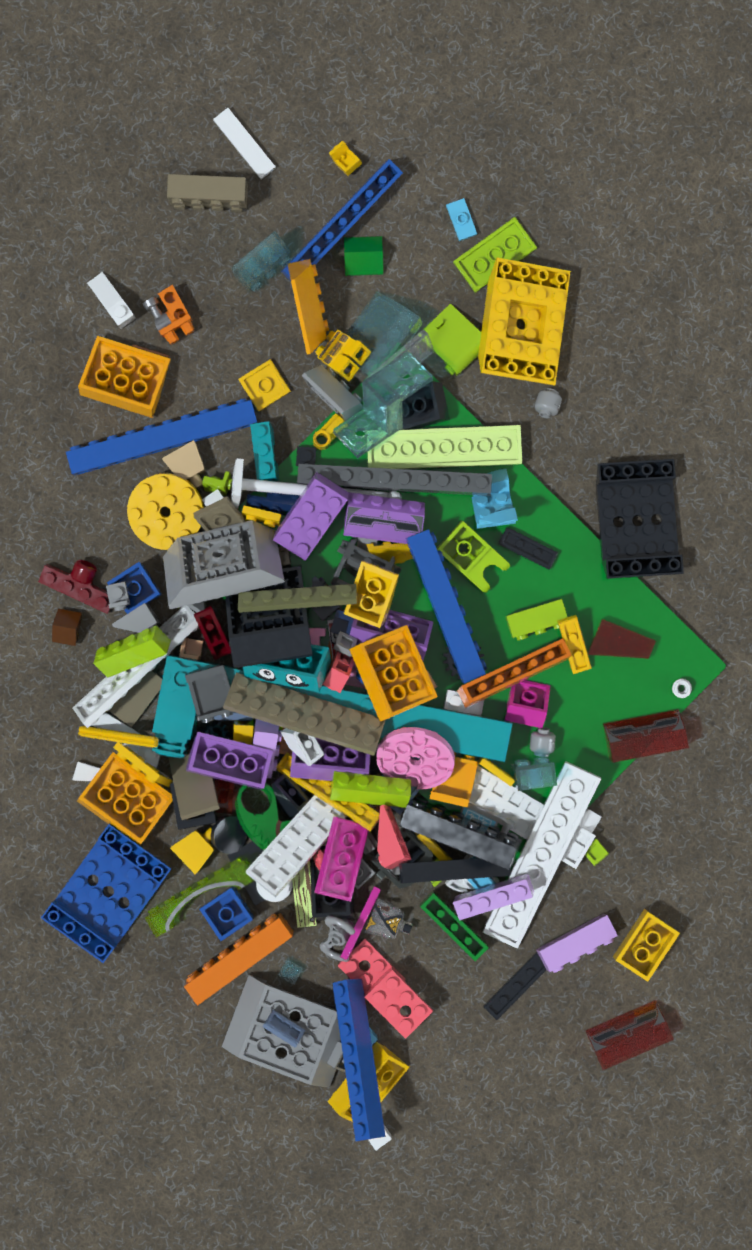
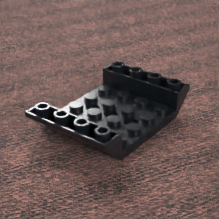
(640, 491)

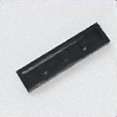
(515, 987)

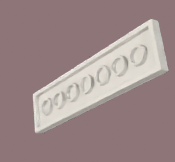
(115, 687)

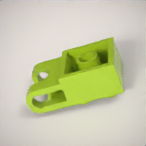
(475, 559)

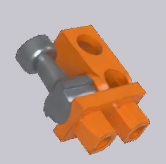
(174, 318)

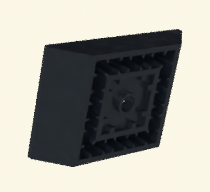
(269, 634)

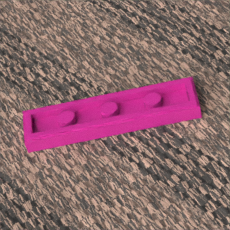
(360, 923)

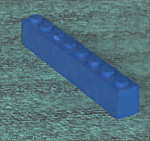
(347, 215)
(445, 606)
(358, 1059)

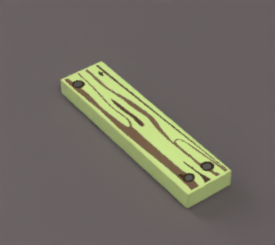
(302, 897)

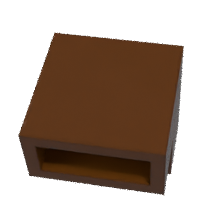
(66, 627)

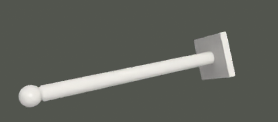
(240, 483)

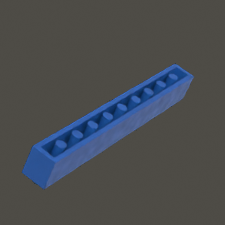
(162, 437)

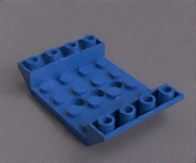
(87, 913)

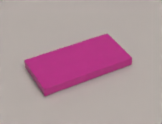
(341, 859)

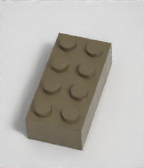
(207, 192)

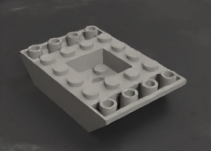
(221, 563)

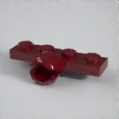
(77, 584)

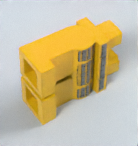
(341, 353)

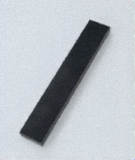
(450, 870)

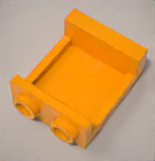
(459, 785)

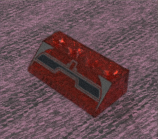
(645, 735)
(629, 1035)

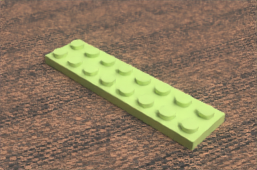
(448, 448)

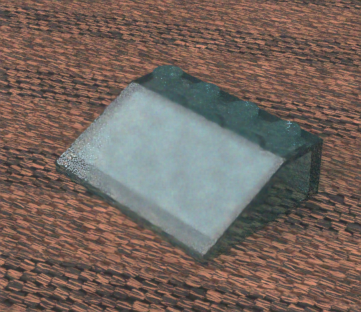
(383, 329)

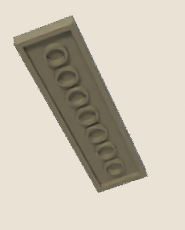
(304, 714)

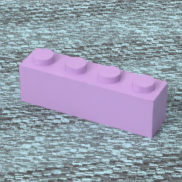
(493, 896)
(576, 943)

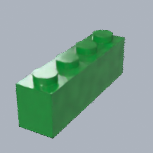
(455, 928)

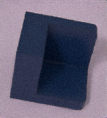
(341, 623)

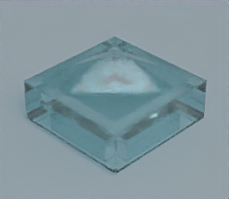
(290, 971)

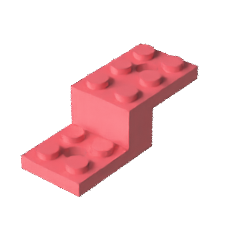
(386, 989)

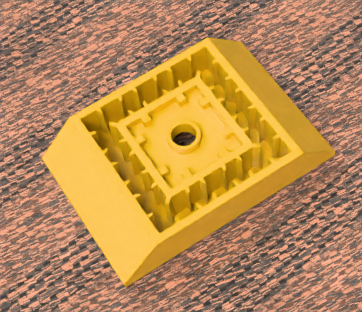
(539, 299)

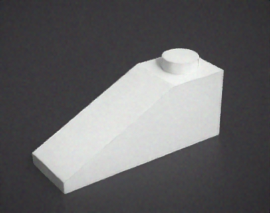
(111, 300)

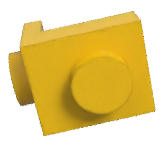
(345, 158)

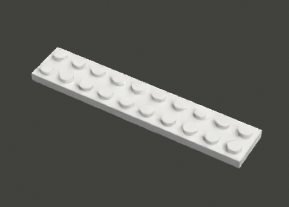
(544, 850)

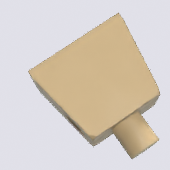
(187, 463)

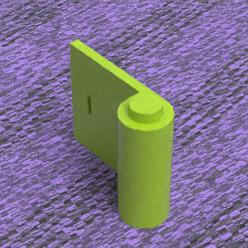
(455, 341)

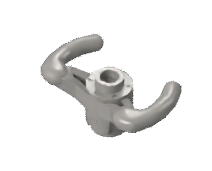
(339, 933)

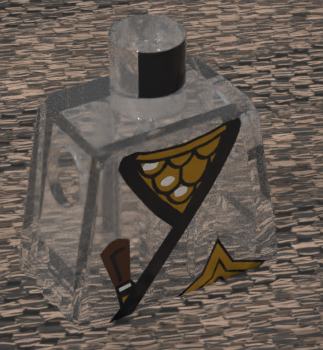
(387, 920)

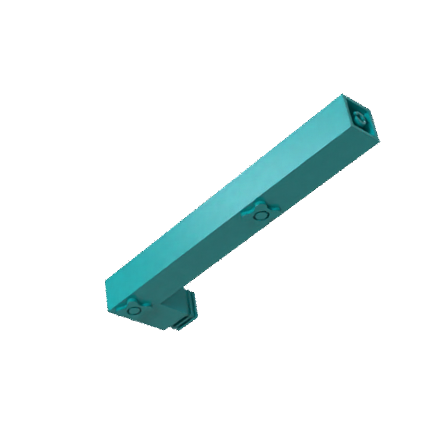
(466, 733)

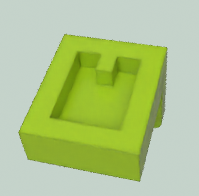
(213, 483)

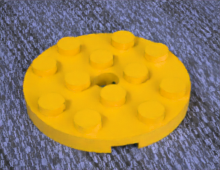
(146, 504)

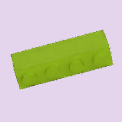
(132, 651)
(370, 789)

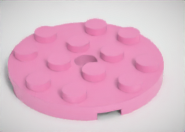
(434, 752)

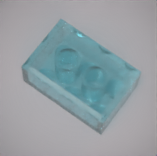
(534, 774)

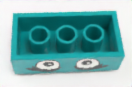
(300, 673)

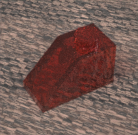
(225, 794)

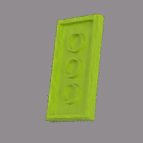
(507, 242)

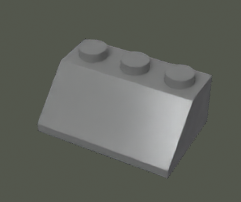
(333, 392)

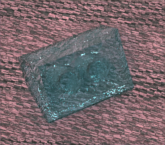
(262, 262)

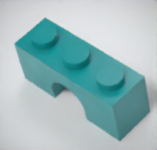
(263, 450)

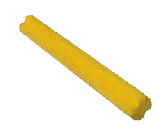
(118, 736)

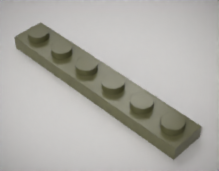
(297, 598)

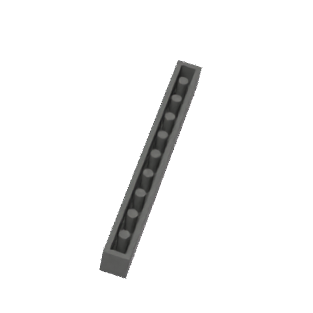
(400, 479)

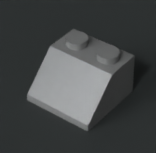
(138, 619)

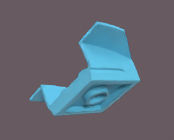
(498, 507)

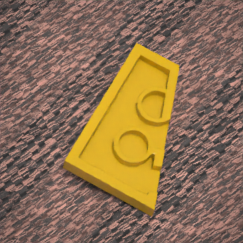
(387, 550)
(139, 765)

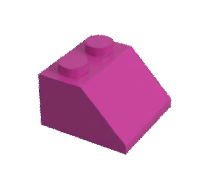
(528, 703)

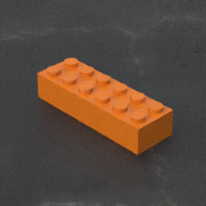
(239, 958)

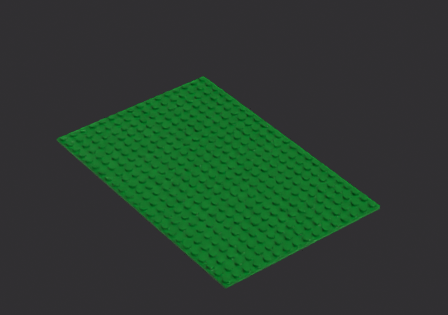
(577, 702)

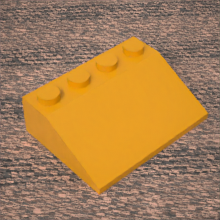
(308, 303)
(124, 376)
(393, 673)
(125, 799)

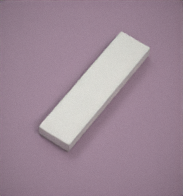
(244, 143)

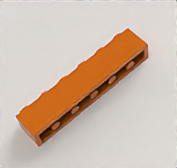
(514, 673)

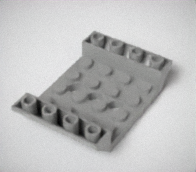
(257, 1045)

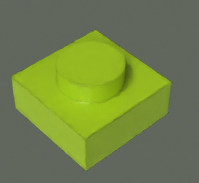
(596, 852)

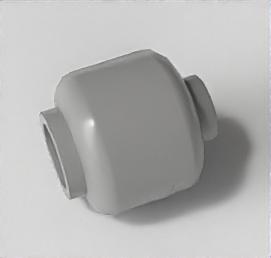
(548, 403)
(542, 742)

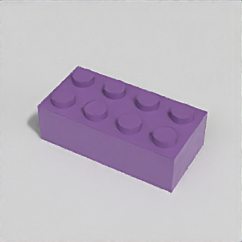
(311, 516)
(334, 759)

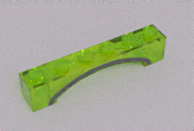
(162, 918)

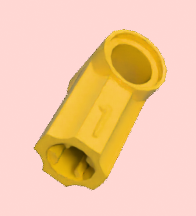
(327, 431)

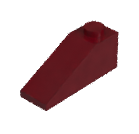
(212, 633)

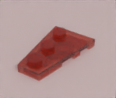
(620, 642)

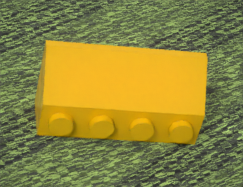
(388, 1072)

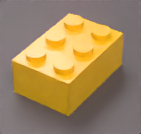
(646, 945)

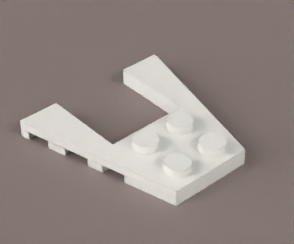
(87, 772)

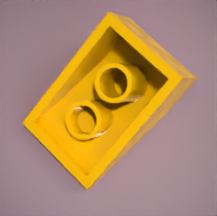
(374, 594)

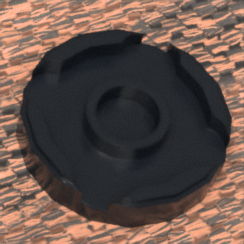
(228, 835)

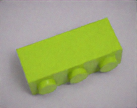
(536, 619)

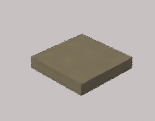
(218, 515)

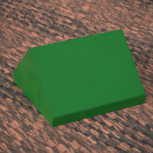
(363, 256)

